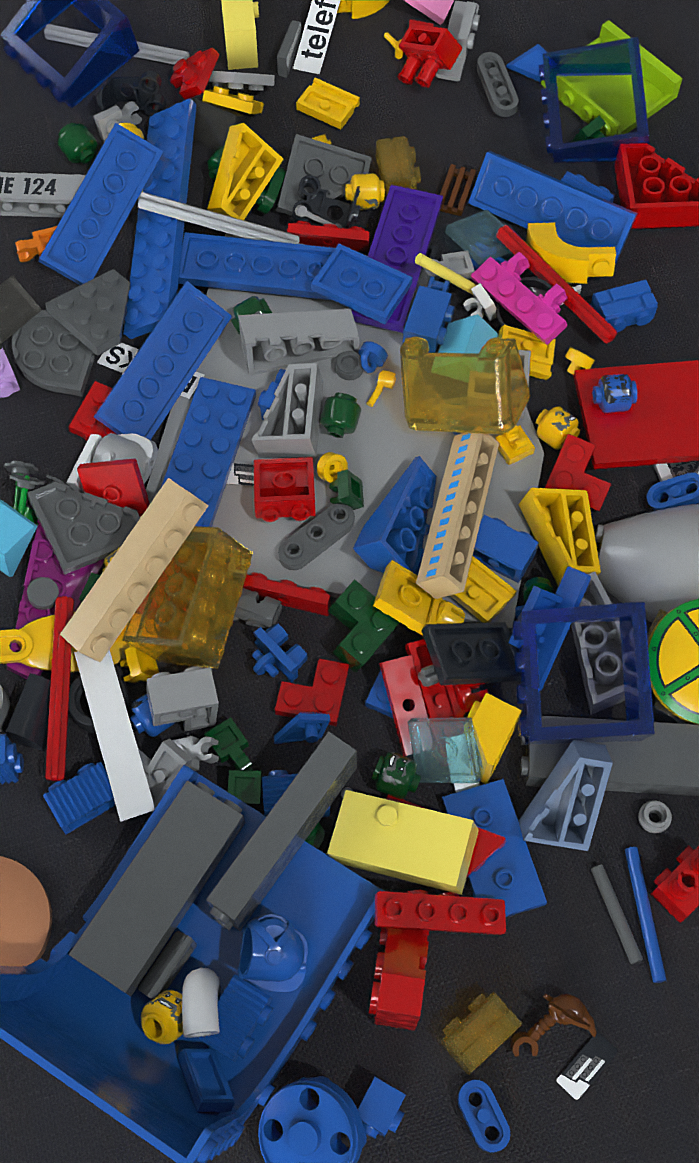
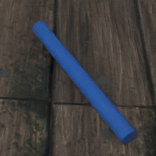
(645, 915)

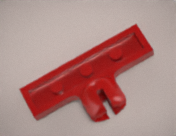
(443, 700)

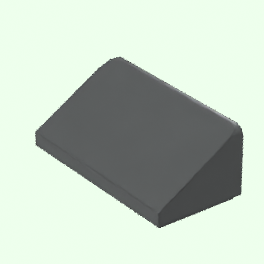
(167, 965)

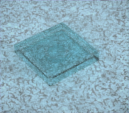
(478, 236)
(444, 750)

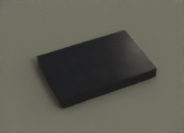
(471, 653)

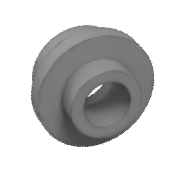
(658, 808)

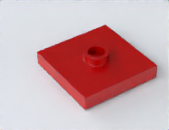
(117, 482)

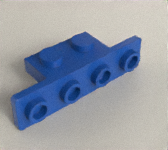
(551, 635)

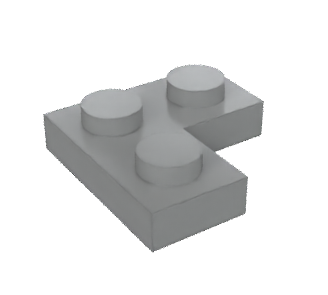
(236, 80)
(163, 768)

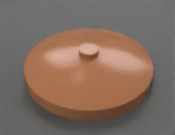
(23, 915)

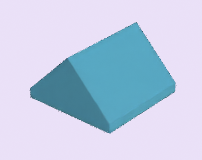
(467, 335)
(14, 537)

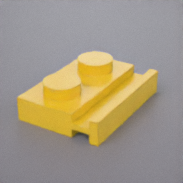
(240, 102)
(327, 103)
(541, 354)
(484, 592)

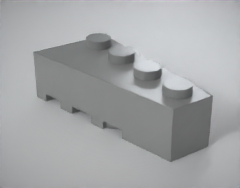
(295, 338)
(599, 653)

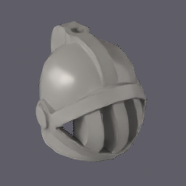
(128, 446)

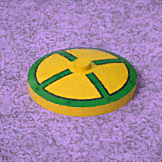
(675, 661)

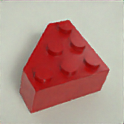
(655, 188)
(401, 973)

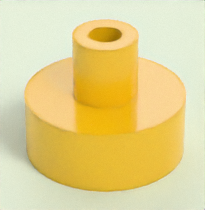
(578, 360)
(330, 465)

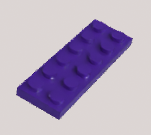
(400, 236)

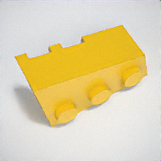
(242, 172)
(563, 528)

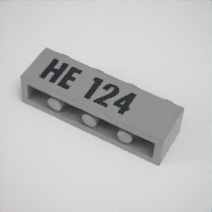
(37, 193)

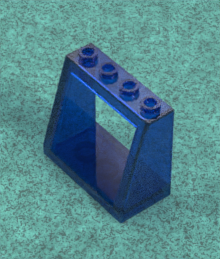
(102, 58)
(606, 58)
(635, 675)

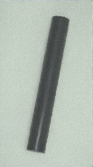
(616, 914)

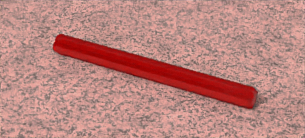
(544, 271)
(59, 693)

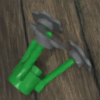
(20, 473)

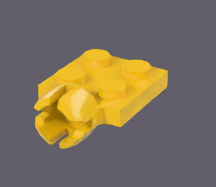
(411, 604)

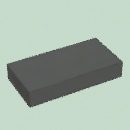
(289, 48)

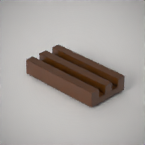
(460, 174)

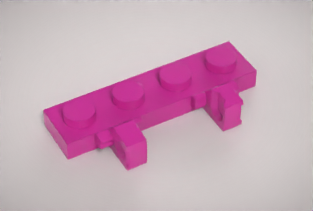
(534, 312)

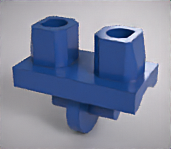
(286, 662)

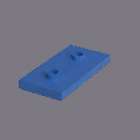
(509, 870)

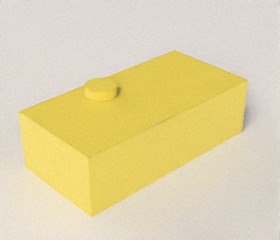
(240, 33)
(403, 841)

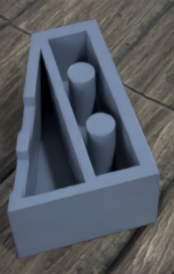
(569, 799)

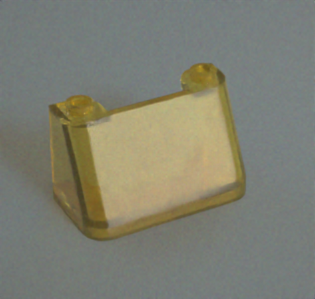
(463, 390)

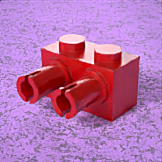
(427, 48)
(680, 889)

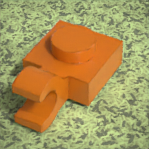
(29, 248)

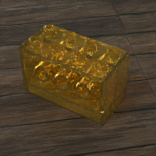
(192, 601)

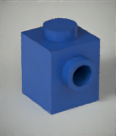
(381, 1108)

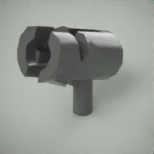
(257, 613)

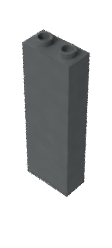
(655, 765)
(282, 833)
(159, 887)

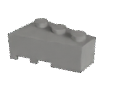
(294, 416)

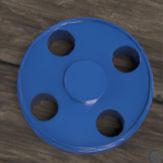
(311, 1128)

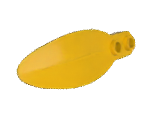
(37, 645)

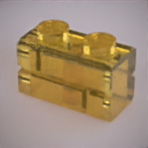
(396, 163)
(480, 1032)

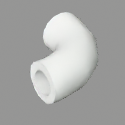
(200, 1003)

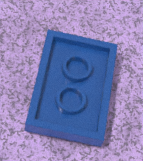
(361, 283)

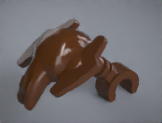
(565, 1010)

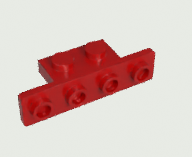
(439, 912)

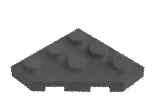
(326, 162)
(94, 311)
(80, 525)

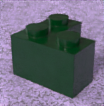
(367, 625)

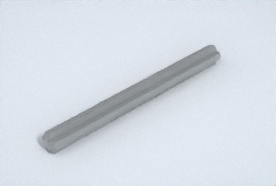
(85, 39)
(213, 220)

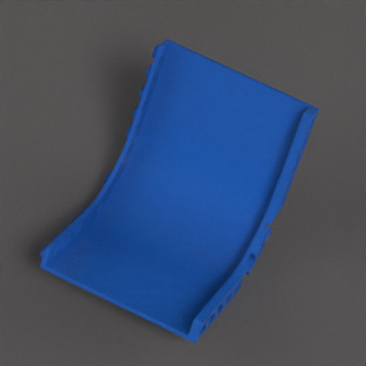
(94, 1031)

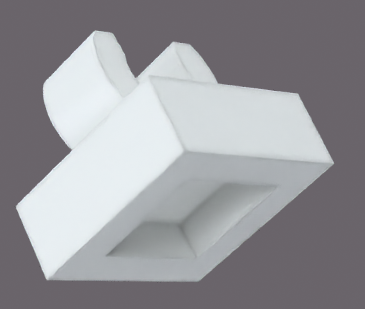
(482, 302)

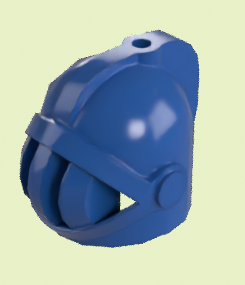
(273, 954)

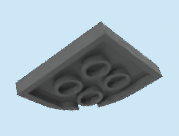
(52, 355)

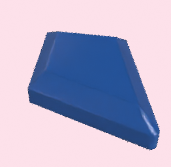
(529, 62)
(304, 726)

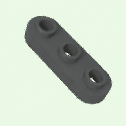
(497, 84)
(311, 546)

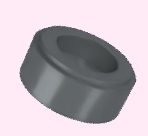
(348, 365)
(42, 593)

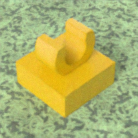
(515, 445)
(140, 665)

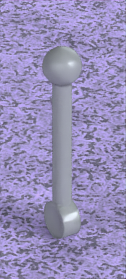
(302, 211)

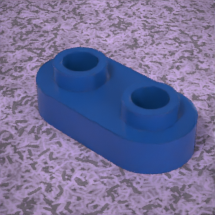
(676, 489)
(483, 1116)

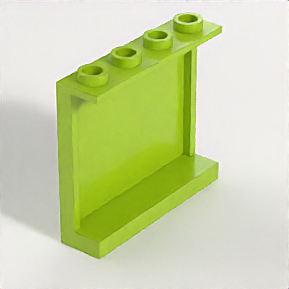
(612, 94)

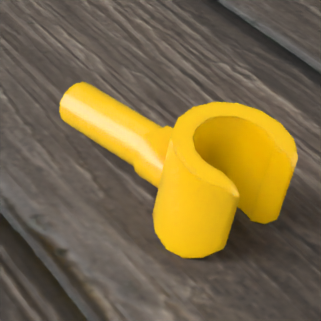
(398, 52)
(385, 379)

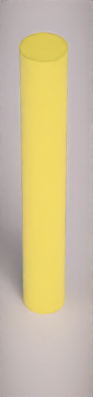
(444, 272)

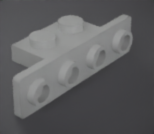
(461, 25)

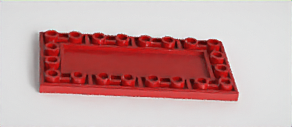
(656, 428)

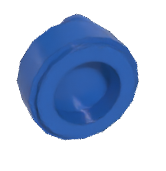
(372, 354)

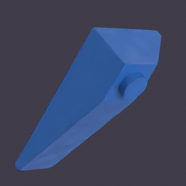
(399, 522)

